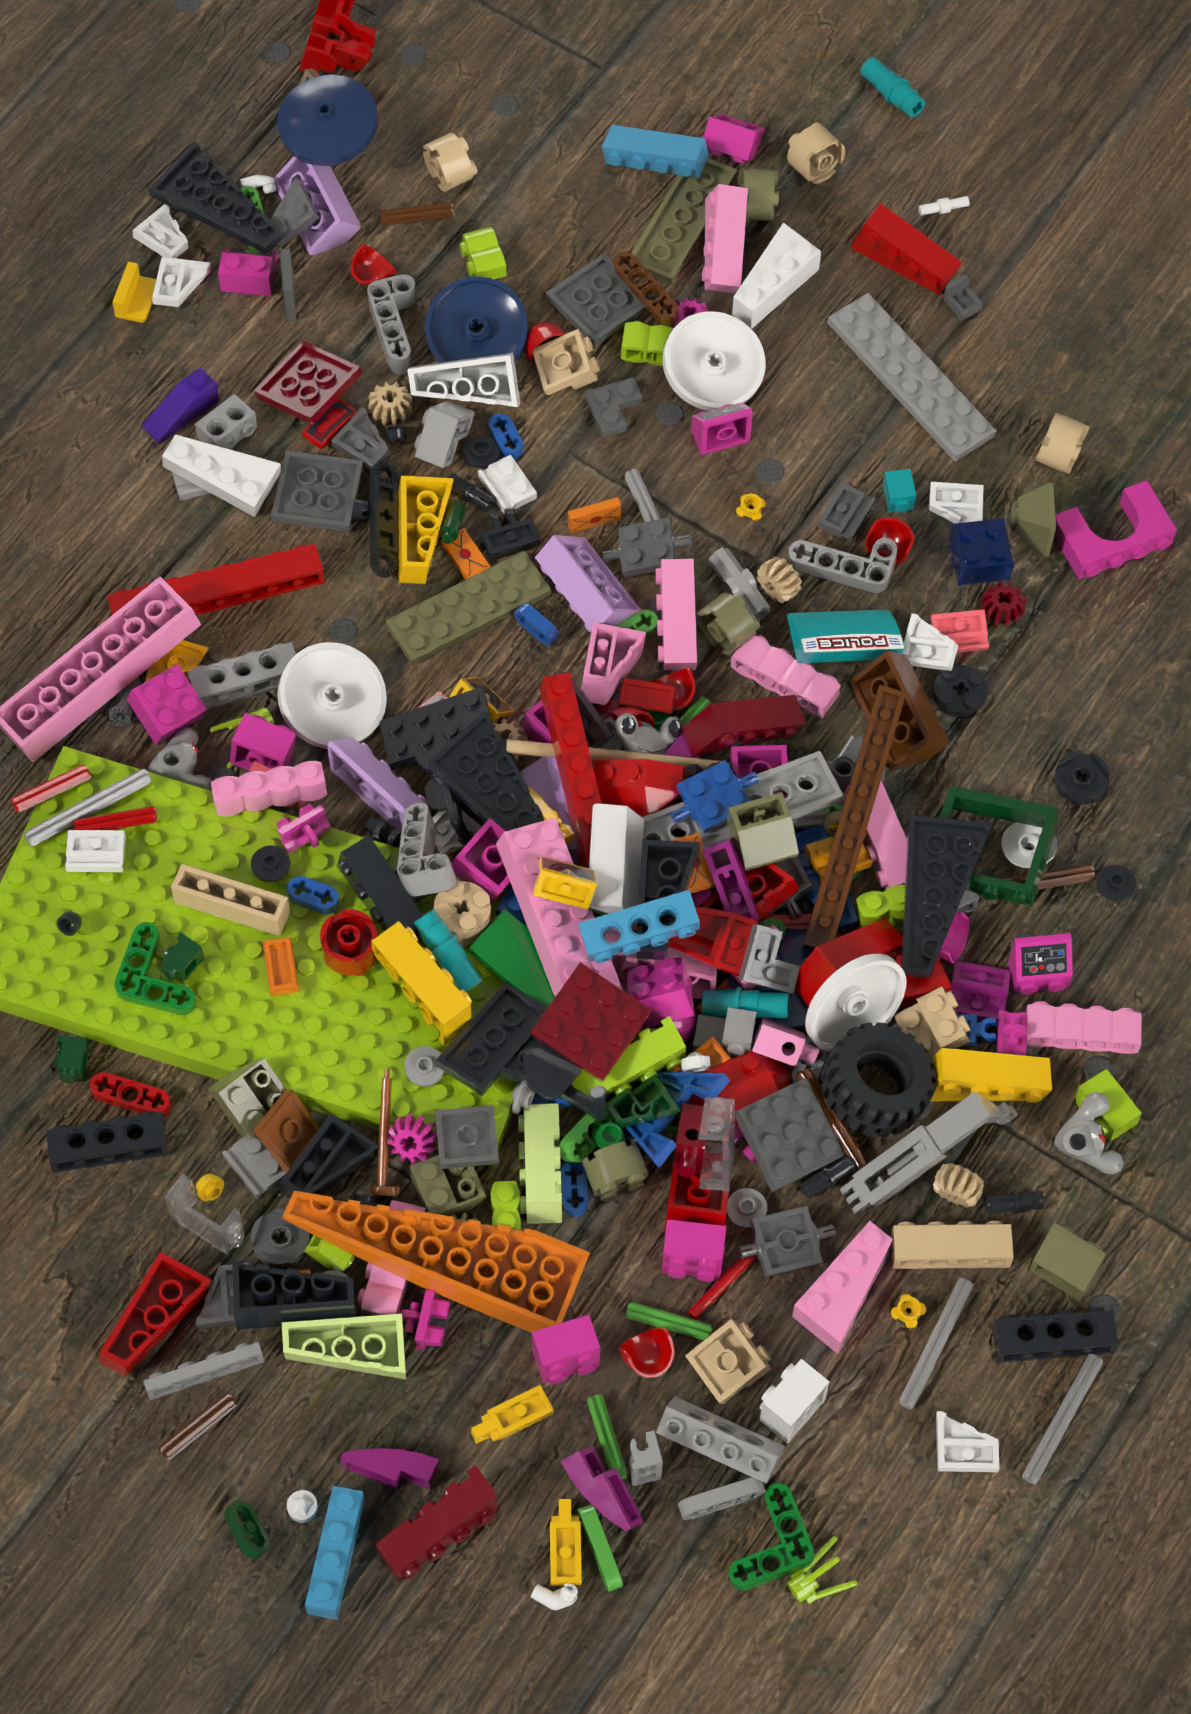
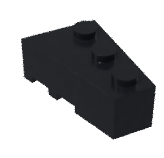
(328, 1159)

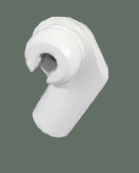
(256, 181)
(557, 1599)

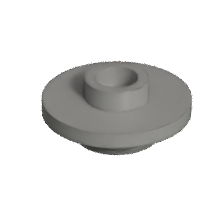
(421, 1066)
(522, 1097)
(746, 1205)

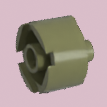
(761, 193)
(727, 622)
(615, 1169)

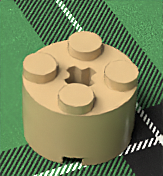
(815, 153)
(449, 161)
(1062, 443)
(464, 910)

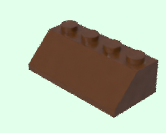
(918, 728)

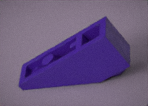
(182, 405)

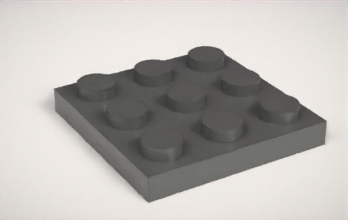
(596, 300)
(317, 491)
(789, 1134)

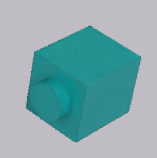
(899, 490)

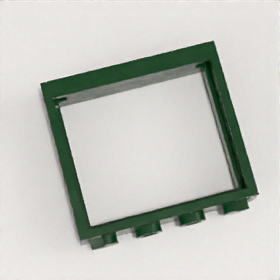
(1015, 811)

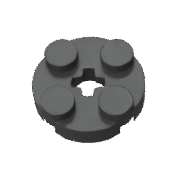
(275, 1254)

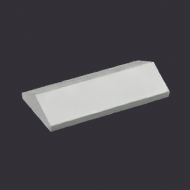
(616, 857)

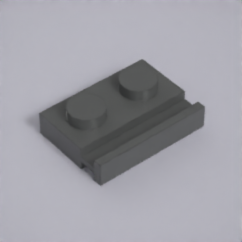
(846, 512)

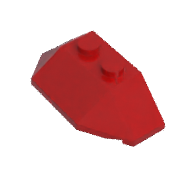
(638, 783)
(751, 1079)

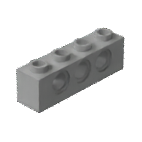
(240, 687)
(720, 1439)

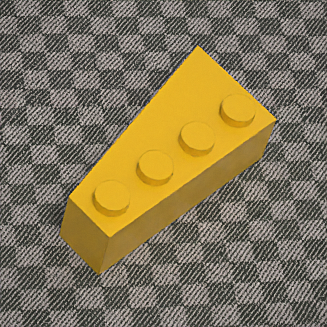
(420, 516)
(423, 981)
(991, 1075)

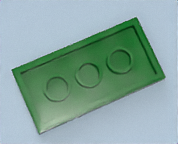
(512, 956)

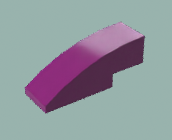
(392, 1466)
(602, 1488)

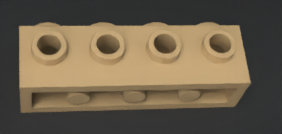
(230, 899)
(951, 1245)

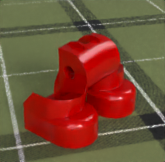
(349, 52)

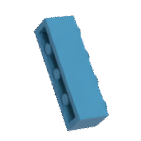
(655, 151)
(335, 1553)

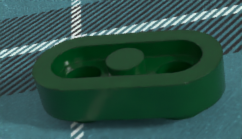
(247, 1529)

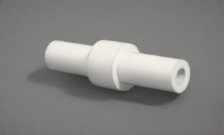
(943, 205)

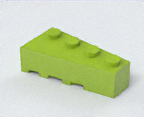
(640, 1061)

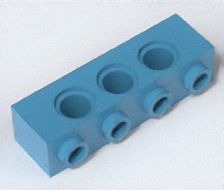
(677, 905)

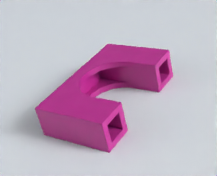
(1092, 554)

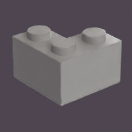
(442, 431)
(733, 1033)

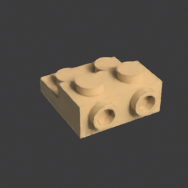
(566, 362)
(935, 1022)
(729, 1360)

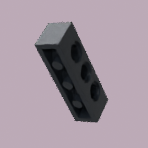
(122, 1148)
(1012, 1348)

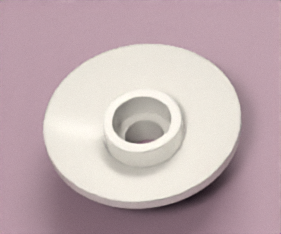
(1019, 837)

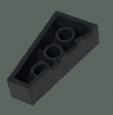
(664, 872)
(378, 885)
(276, 1296)

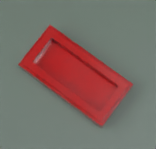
(648, 696)

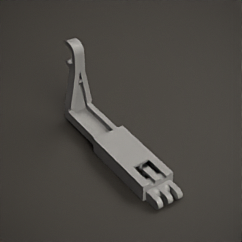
(922, 1150)

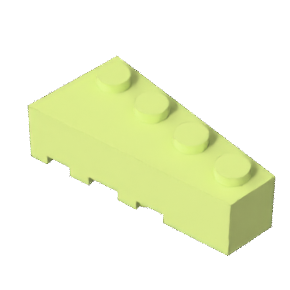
(542, 1164)
(350, 1343)

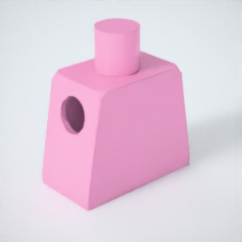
(770, 1041)

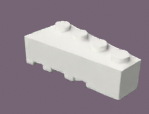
(776, 275)
(474, 379)
(223, 472)

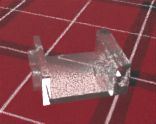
(718, 1160)
(180, 1202)

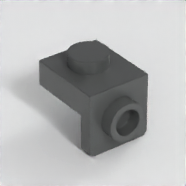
(962, 298)

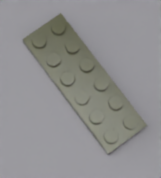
(679, 222)
(467, 607)

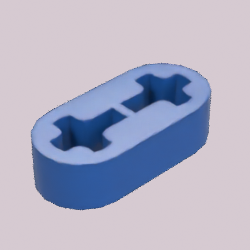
(510, 434)
(536, 624)
(312, 897)
(567, 1189)

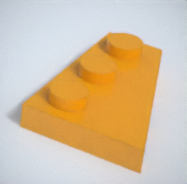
(185, 654)

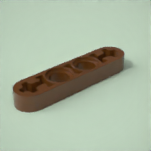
(642, 290)

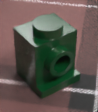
(182, 959)
(72, 1058)

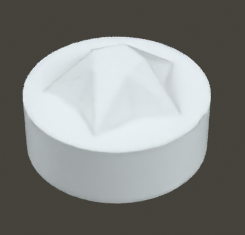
(695, 1063)
(302, 1506)

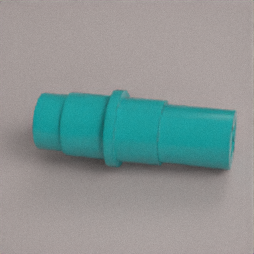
(893, 87)
(447, 950)
(763, 1003)

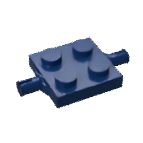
(710, 794)

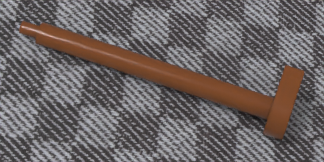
(381, 1187)

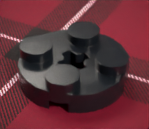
(964, 677)
(1081, 792)

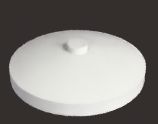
(713, 360)
(331, 694)
(854, 995)

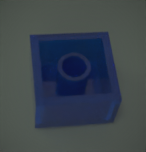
(980, 551)

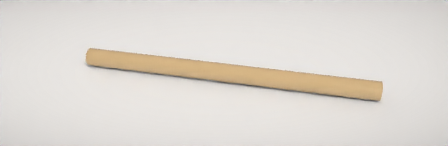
(547, 750)

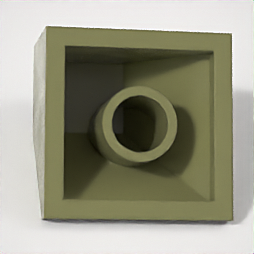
(1036, 518)

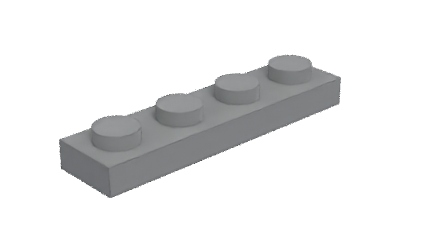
(192, 1373)

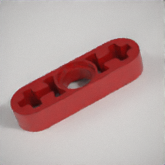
(124, 1084)

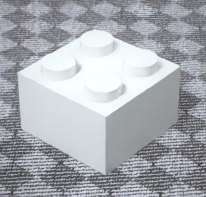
(793, 1400)

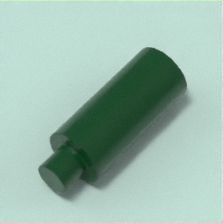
(452, 521)

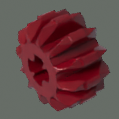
(1003, 604)

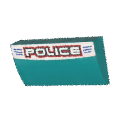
(844, 635)

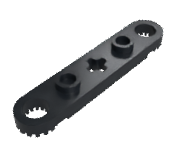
(383, 535)

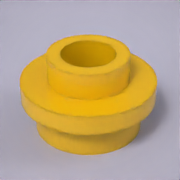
(209, 1187)

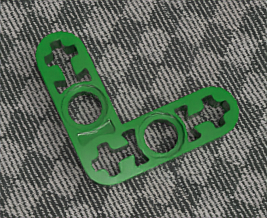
(143, 983)
(782, 1552)

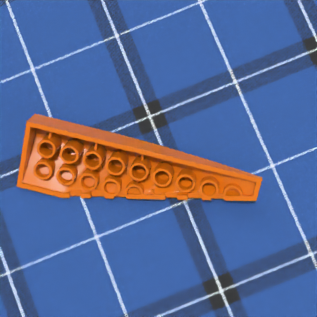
(486, 1267)

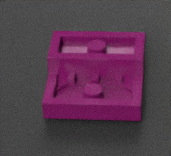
(980, 989)

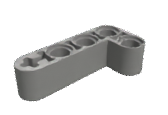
(385, 299)
(842, 560)
(417, 865)

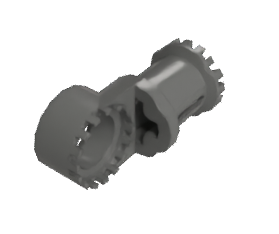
(122, 710)

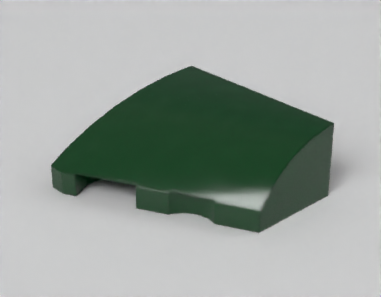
(643, 1104)

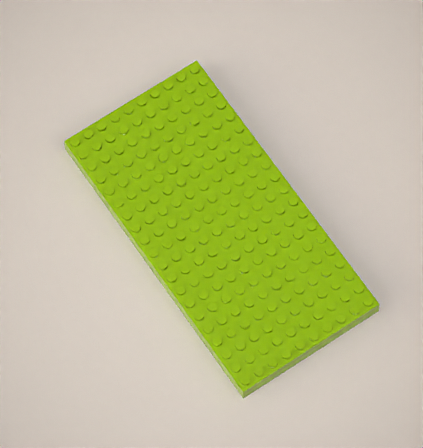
(319, 1042)

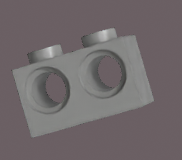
(223, 421)

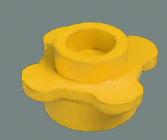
(754, 501)
(908, 1302)

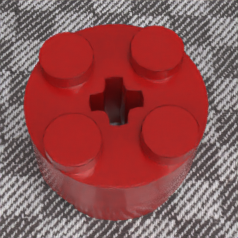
(348, 942)

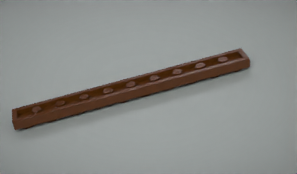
(854, 817)

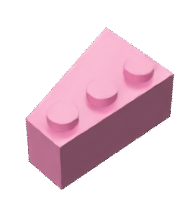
(609, 660)

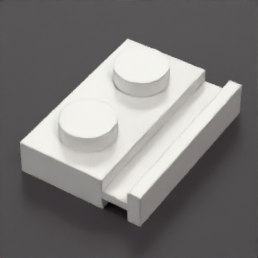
(507, 484)
(95, 851)

